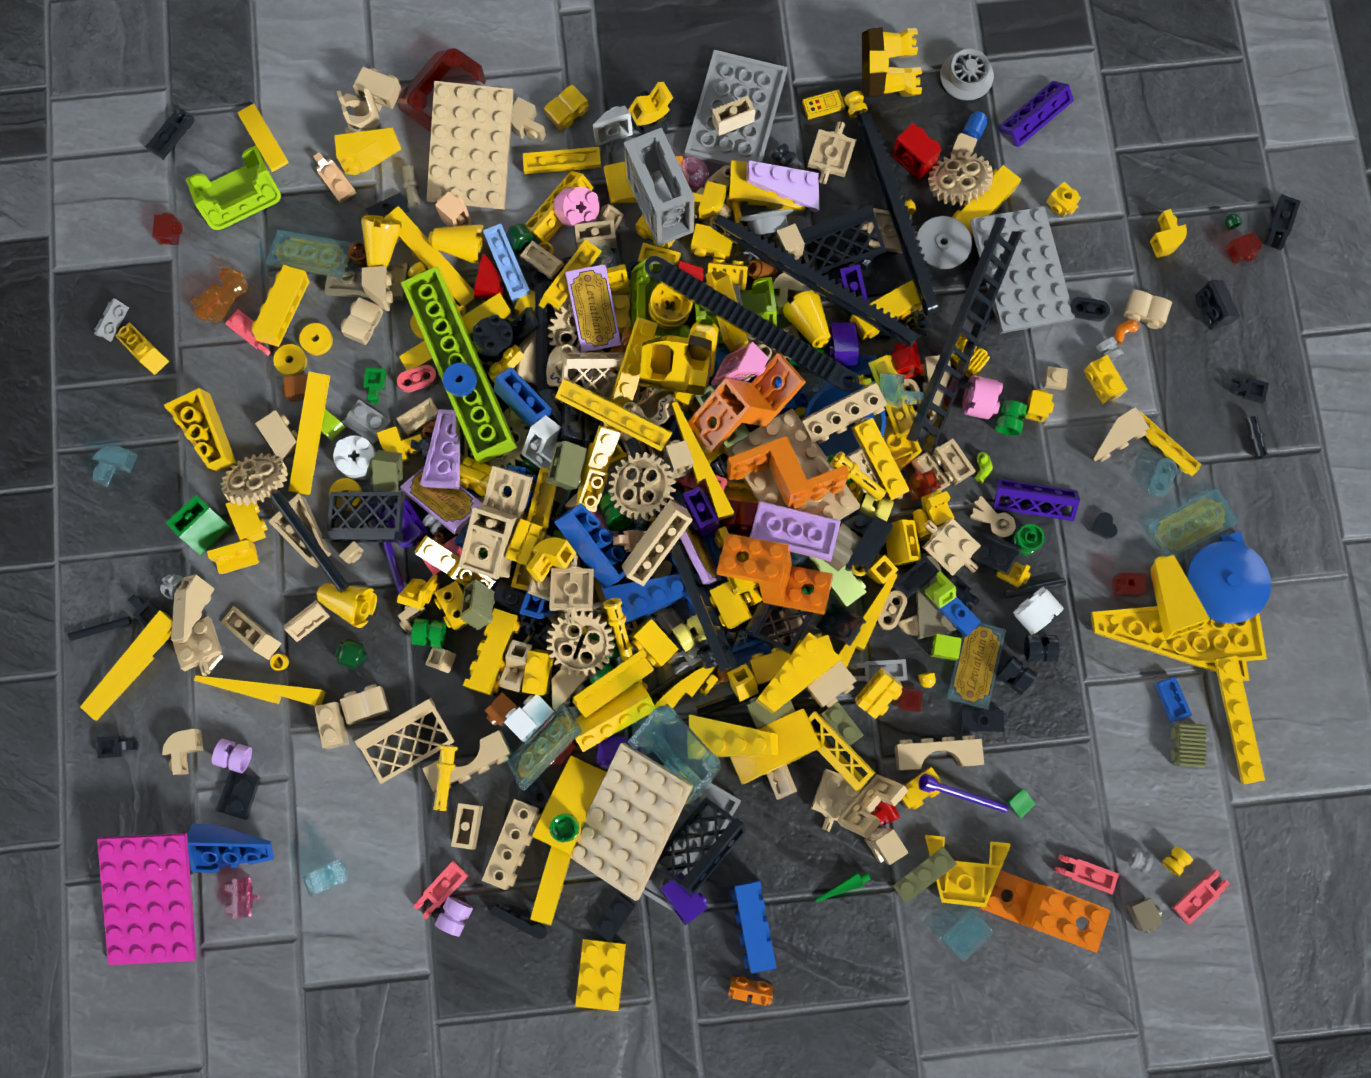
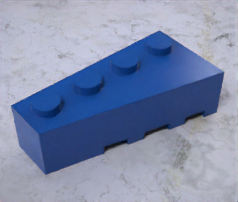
(593, 544)
(644, 600)
(754, 926)

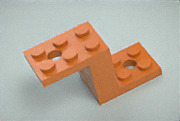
(746, 402)
(787, 473)
(772, 568)
(1048, 911)

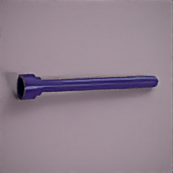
(390, 556)
(929, 783)

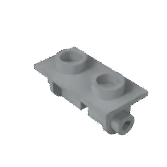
(112, 319)

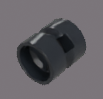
(1041, 648)
(1017, 675)

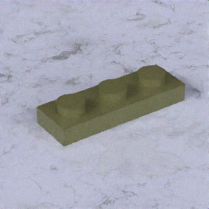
(925, 874)

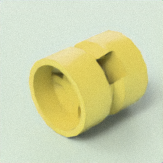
(873, 507)
(684, 636)

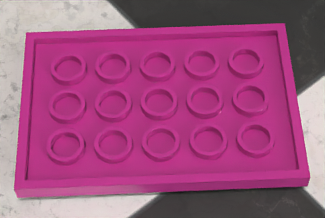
(147, 898)

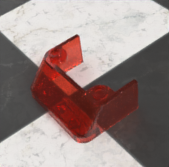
(414, 96)

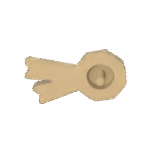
(1000, 524)

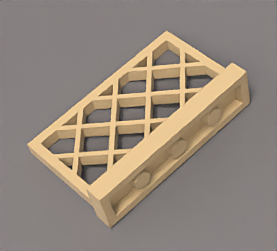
(594, 360)
(395, 725)

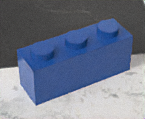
(521, 397)

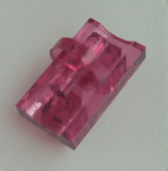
(241, 898)

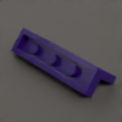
(1038, 114)
(1037, 493)

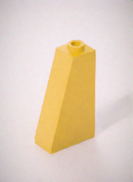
(1176, 599)

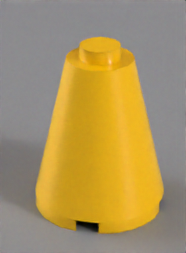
(379, 239)
(459, 241)
(808, 318)
(351, 605)

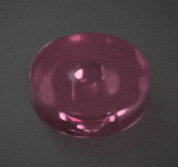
(700, 172)

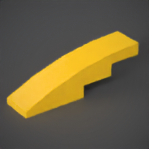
(263, 137)
(688, 686)
(551, 886)

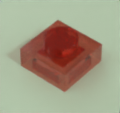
(910, 700)

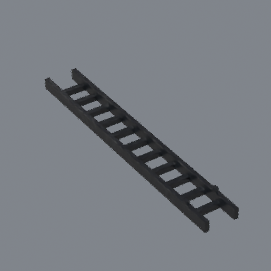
(957, 329)
(695, 588)

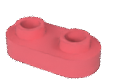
(417, 376)

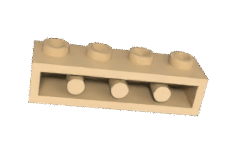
(844, 412)
(656, 542)
(511, 844)

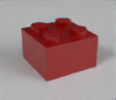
(916, 151)

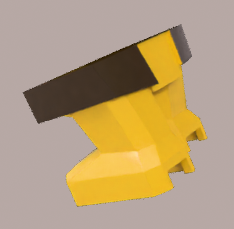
(876, 73)
(680, 362)

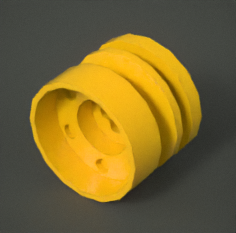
(668, 319)

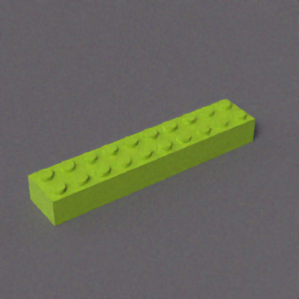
(451, 344)

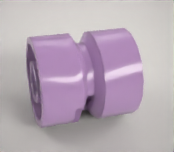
(231, 755)
(452, 919)

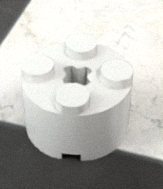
(346, 452)
(1038, 610)

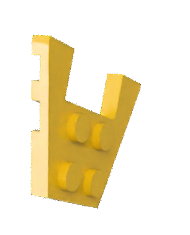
(901, 449)
(968, 881)

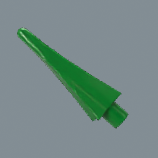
(854, 882)

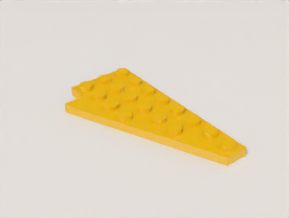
(1198, 648)

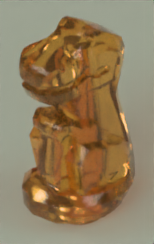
(218, 299)

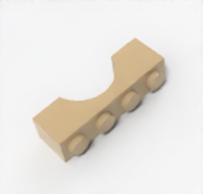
(492, 749)
(966, 751)
(886, 845)

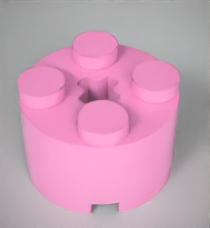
(586, 203)
(981, 397)

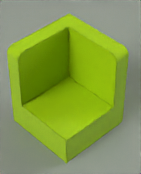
(941, 591)
(946, 647)

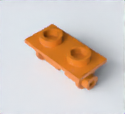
(761, 991)

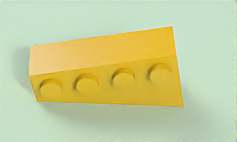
(202, 426)
(492, 652)
(801, 669)
(732, 739)

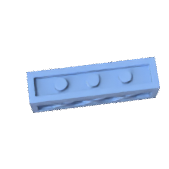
(506, 262)

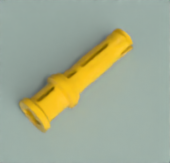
(876, 490)
(617, 620)
(445, 766)

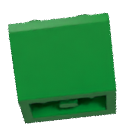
(198, 524)

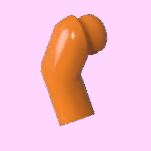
(1123, 328)

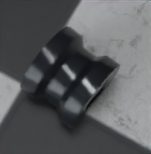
(783, 155)
(707, 657)

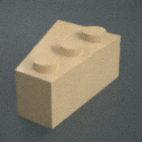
(304, 512)

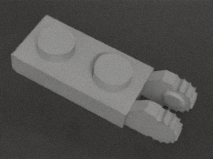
(690, 656)
(894, 667)

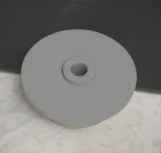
(967, 74)
(767, 222)
(944, 242)

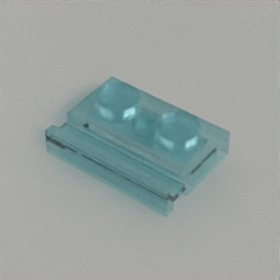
(967, 935)

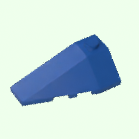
(219, 847)

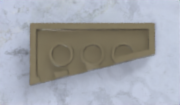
(351, 283)
(929, 618)

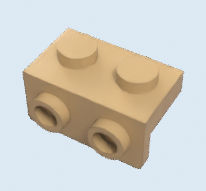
(953, 462)

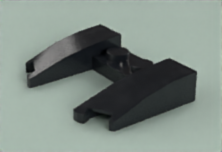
(874, 535)

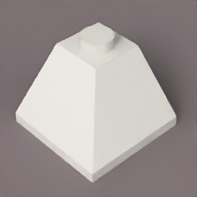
(613, 125)

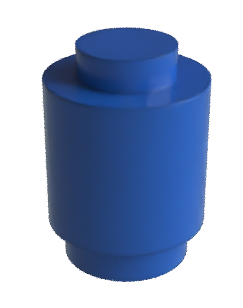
(975, 125)

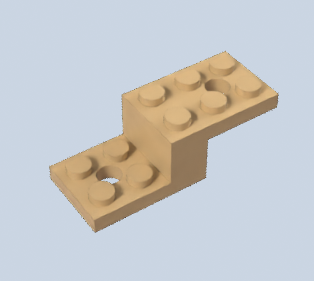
(495, 522)

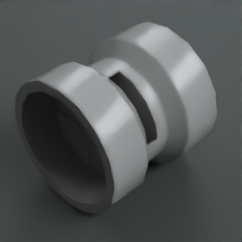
(1110, 348)

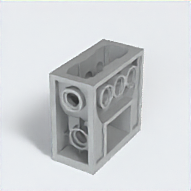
(659, 186)

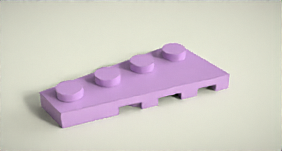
(786, 182)
(443, 457)

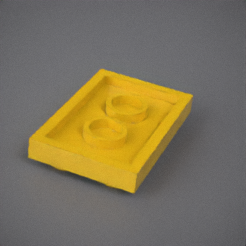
(600, 975)

